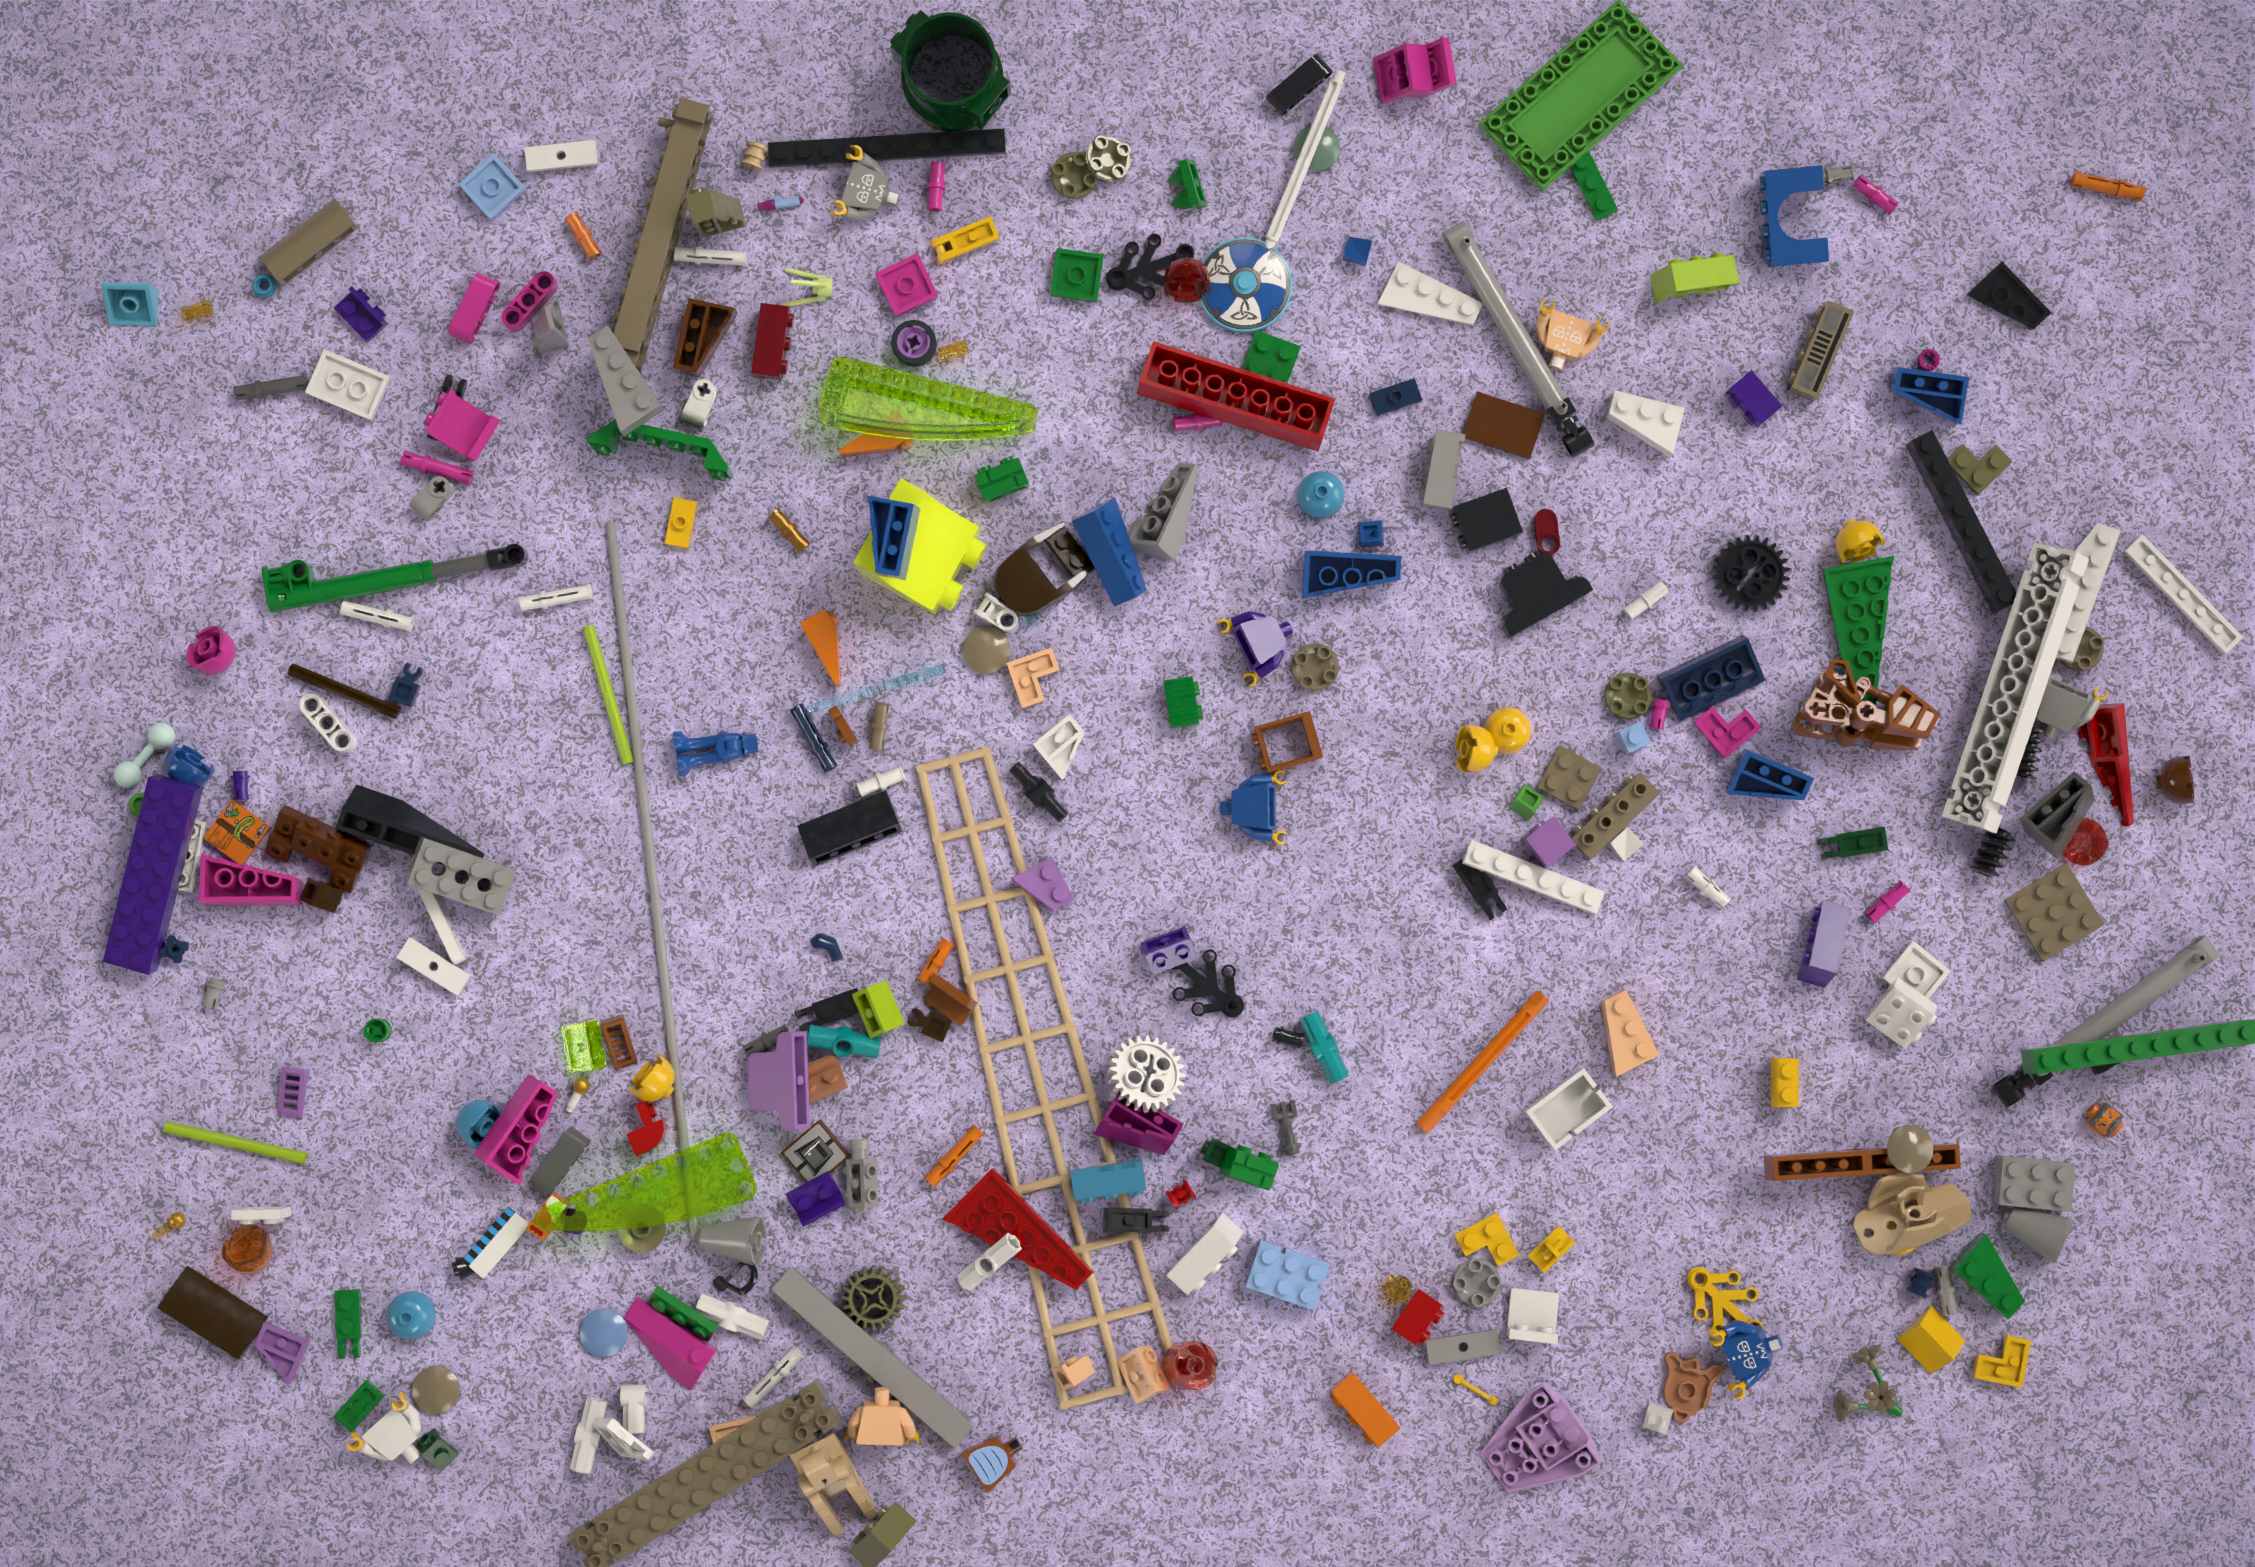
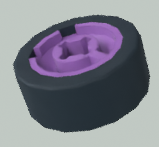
(919, 354)

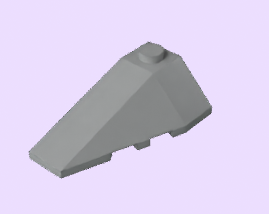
(550, 328)

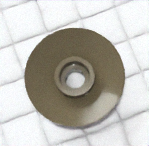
(644, 1241)

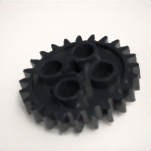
(1734, 560)

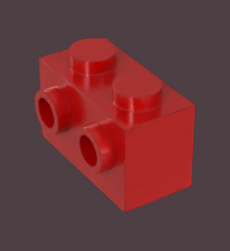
(1419, 1318)

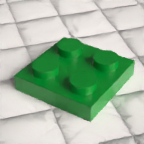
(1076, 275)
(1271, 357)

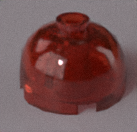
(1186, 280)

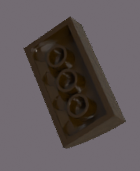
(213, 1312)

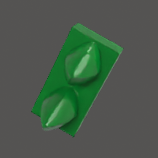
(1193, 194)

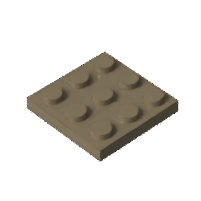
(2054, 912)

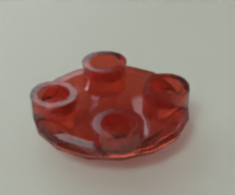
(2087, 843)

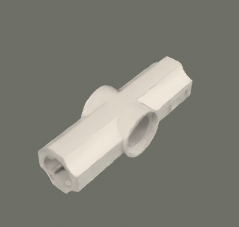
(996, 1254)
(731, 1316)
(587, 1436)

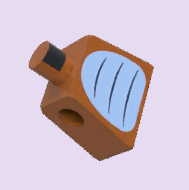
(992, 1460)

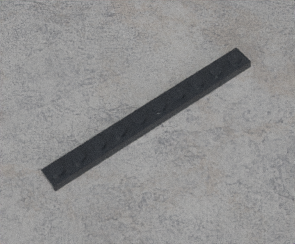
(888, 147)

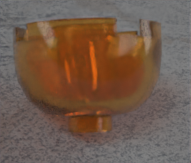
(248, 1249)

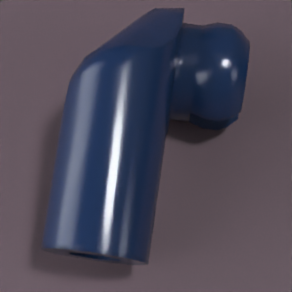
(828, 943)

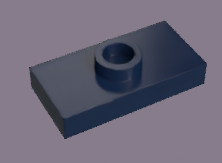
(1395, 397)

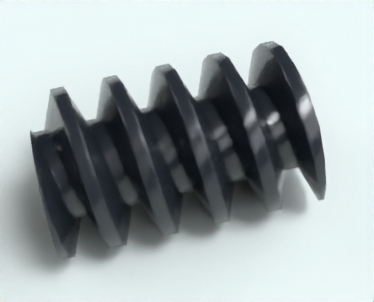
(2026, 765)
(1992, 853)

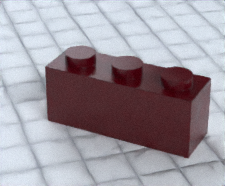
(772, 341)

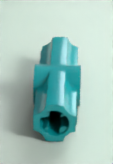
(856, 1043)
(1324, 1047)

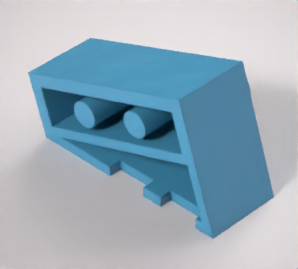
(1108, 1181)

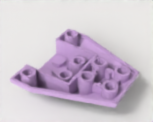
(1540, 1443)

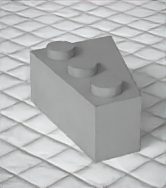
(1441, 470)

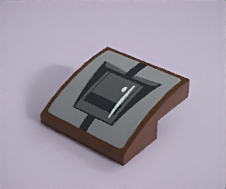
(815, 1152)

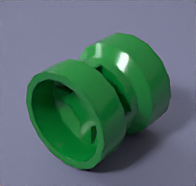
(373, 1030)

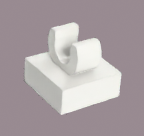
(1658, 1418)

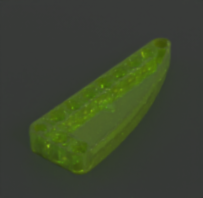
(897, 412)
(678, 1196)

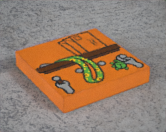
(237, 832)

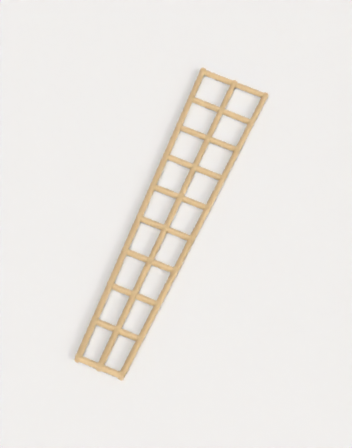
(1027, 1038)

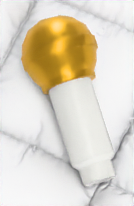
(580, 1086)

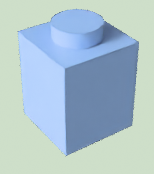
(1633, 737)

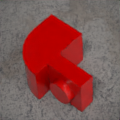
(651, 1134)

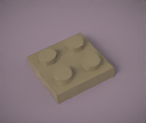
(1569, 777)

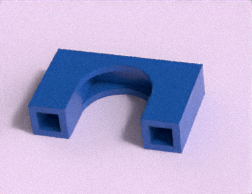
(1776, 187)

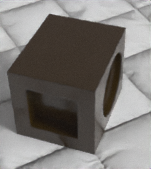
(321, 895)

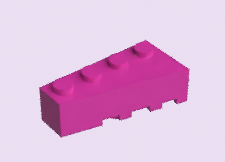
(517, 1129)

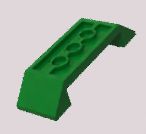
(608, 437)

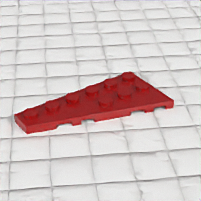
(997, 1209)

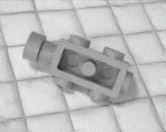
(860, 1178)

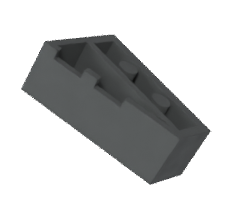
(2059, 814)

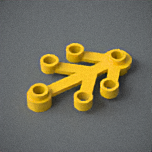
(1720, 1298)

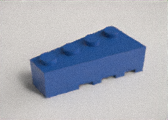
(1111, 551)
(1346, 571)

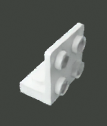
(1532, 1316)

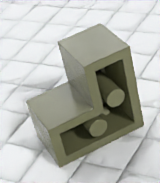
(882, 1536)

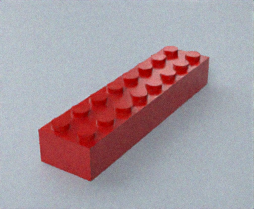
(1235, 396)

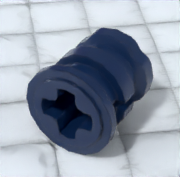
(1920, 1282)

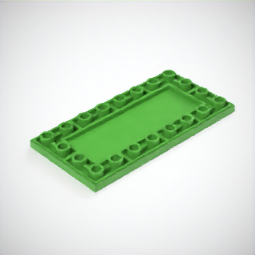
(1580, 95)

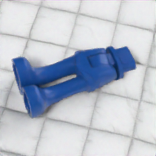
(728, 748)

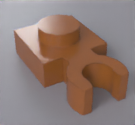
(844, 733)

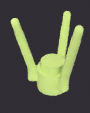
(821, 286)

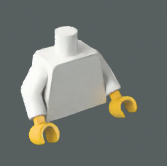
(392, 1434)

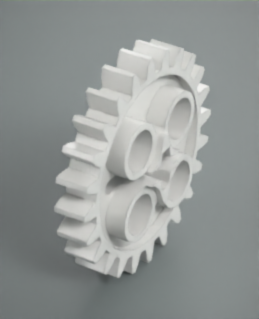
(1166, 1081)

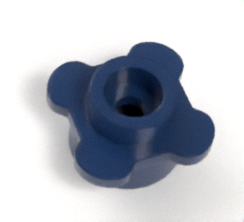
(167, 950)

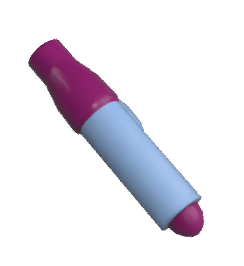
(777, 203)

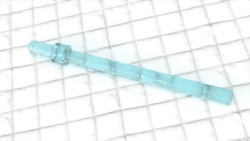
(920, 675)

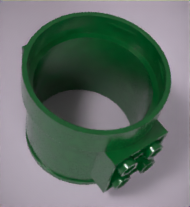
(955, 115)

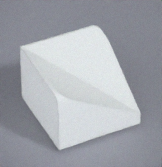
(1625, 843)

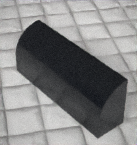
(849, 828)

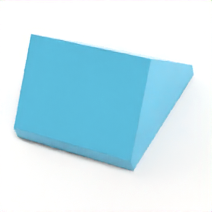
(131, 303)

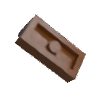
(949, 1000)

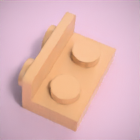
(1142, 1373)

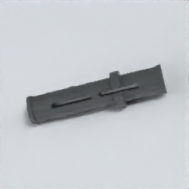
(261, 389)

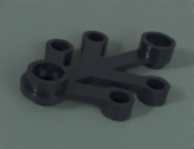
(1145, 267)
(1210, 987)

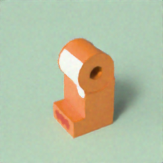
(545, 1218)

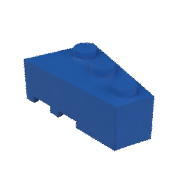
(1932, 391)

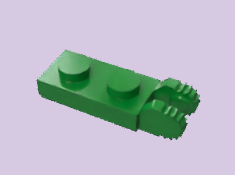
(348, 1321)

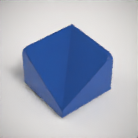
(1357, 250)

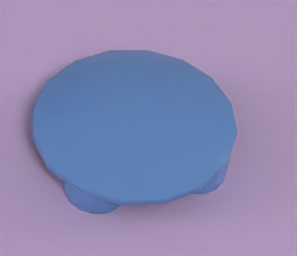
(603, 1332)

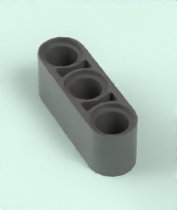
(559, 1160)

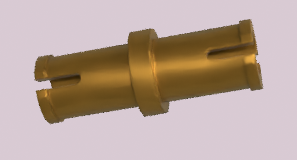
(789, 530)

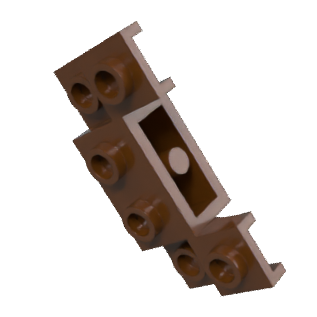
(319, 842)

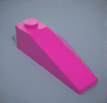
(671, 1344)

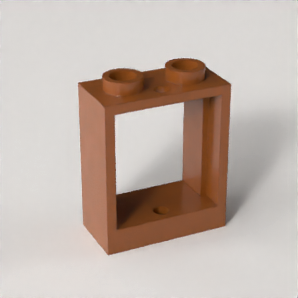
(1310, 733)

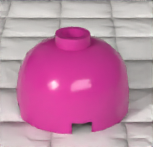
(212, 651)

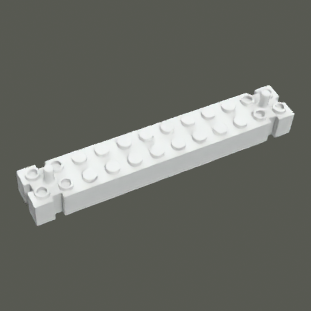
(2015, 687)

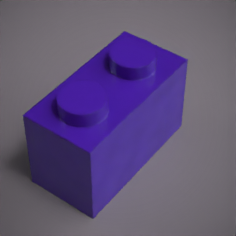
(1753, 399)

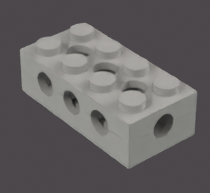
(475, 868)

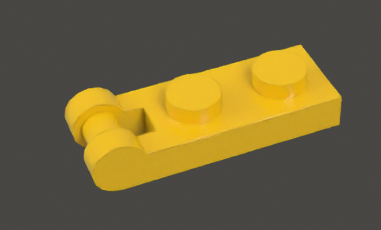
(965, 239)

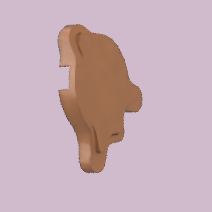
(1687, 1386)

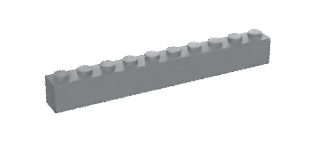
(873, 1357)

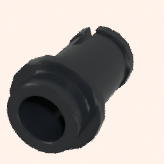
(1286, 1037)

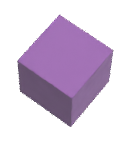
(1548, 841)

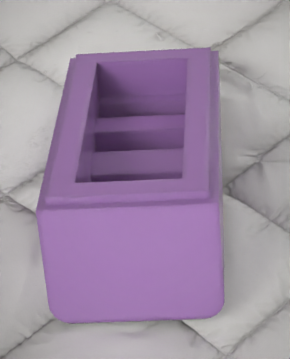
(284, 1082)

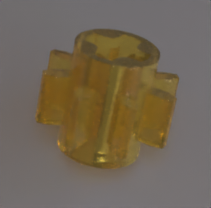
(1397, 1289)

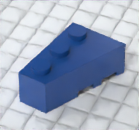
(893, 535)
(1764, 777)

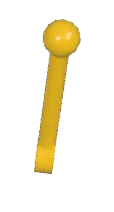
(1459, 1379)

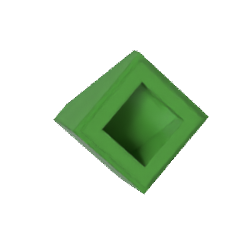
(1526, 802)

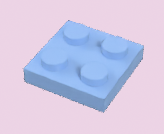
(492, 186)

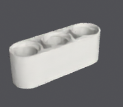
(317, 719)

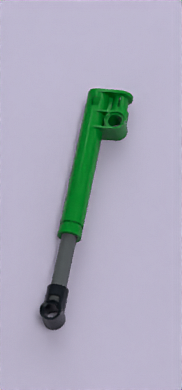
(288, 591)

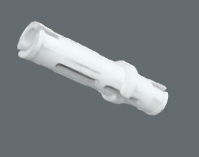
(710, 256)
(557, 597)
(404, 622)
(791, 1360)

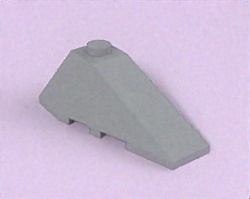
(1165, 523)

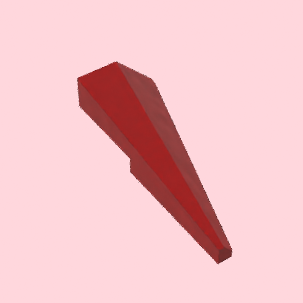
(2110, 756)

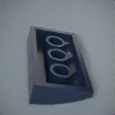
(1711, 677)

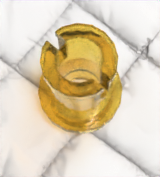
(197, 310)
(953, 350)

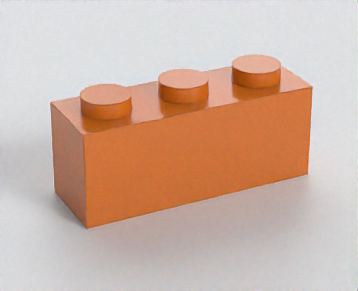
(1364, 1409)

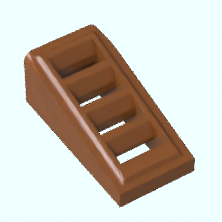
(620, 1019)

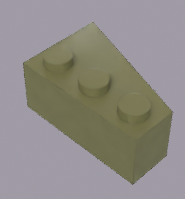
(714, 212)

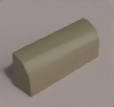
(308, 242)

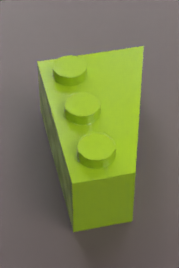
(1694, 276)

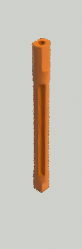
(1482, 1062)

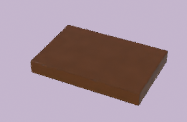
(1503, 425)

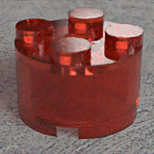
(1198, 1374)

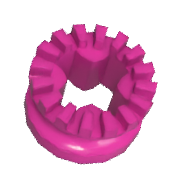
(1920, 360)

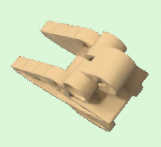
(827, 1472)

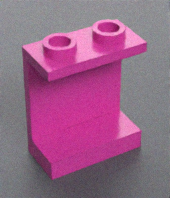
(460, 425)

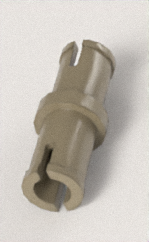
(879, 726)

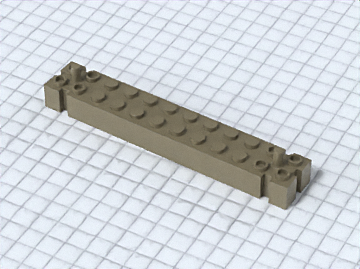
(662, 226)
(706, 1476)

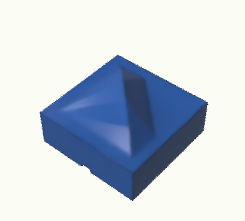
(1371, 533)

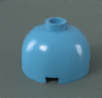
(1320, 495)
(476, 1121)
(411, 1315)

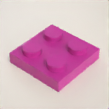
(906, 285)

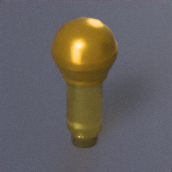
(176, 1220)

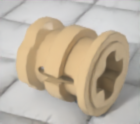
(754, 156)

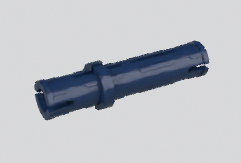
(818, 746)

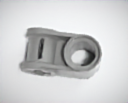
(430, 500)

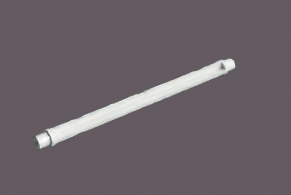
(1305, 158)

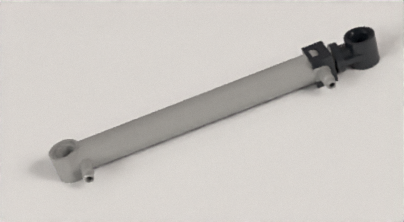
(1557, 406)
(2195, 956)

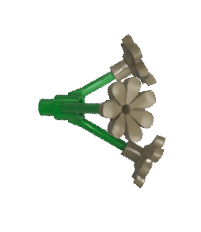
(1879, 1397)

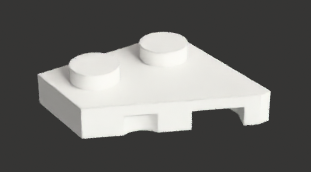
(1060, 744)
(621, 1440)

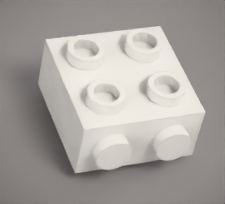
(1902, 1013)

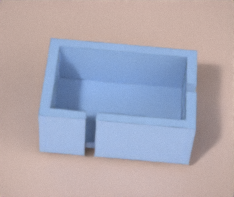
(1287, 1275)

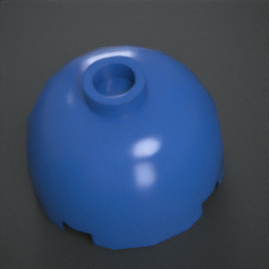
(186, 766)

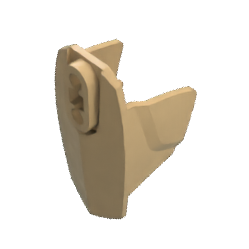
(1913, 1210)

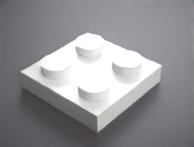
(1917, 969)
(252, 1215)

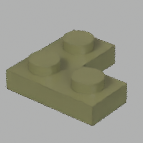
(1978, 473)

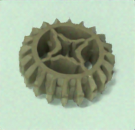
(883, 1304)

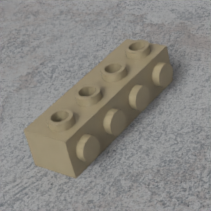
(1614, 815)

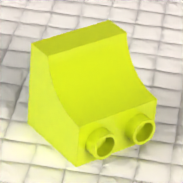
(938, 553)

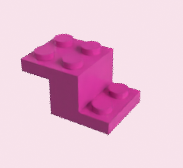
(1414, 70)

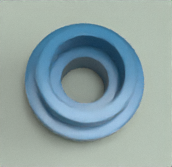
(259, 280)

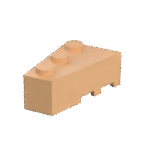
(1626, 1034)

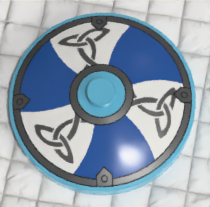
(1247, 285)

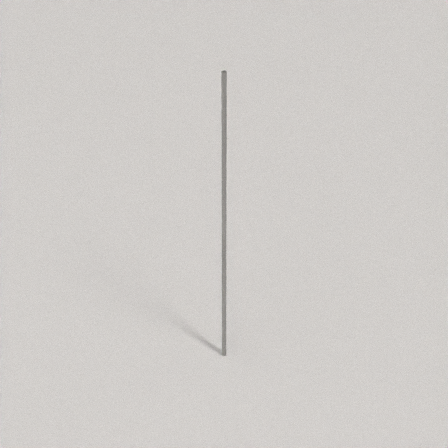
(649, 849)

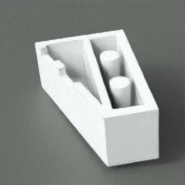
(1647, 419)
(1205, 1255)

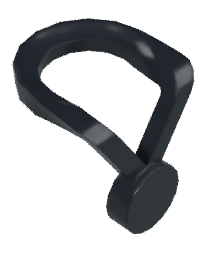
(722, 1283)

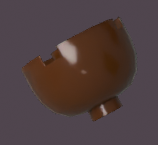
(2177, 780)

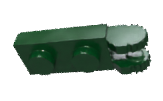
(1856, 843)

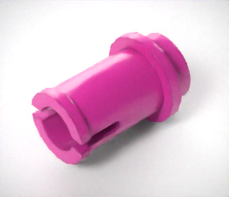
(1659, 713)

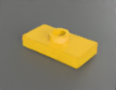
(681, 522)

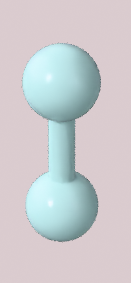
(129, 773)

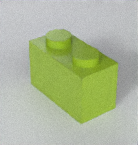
(878, 1009)

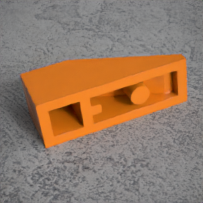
(874, 444)
(825, 640)

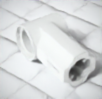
(633, 1403)

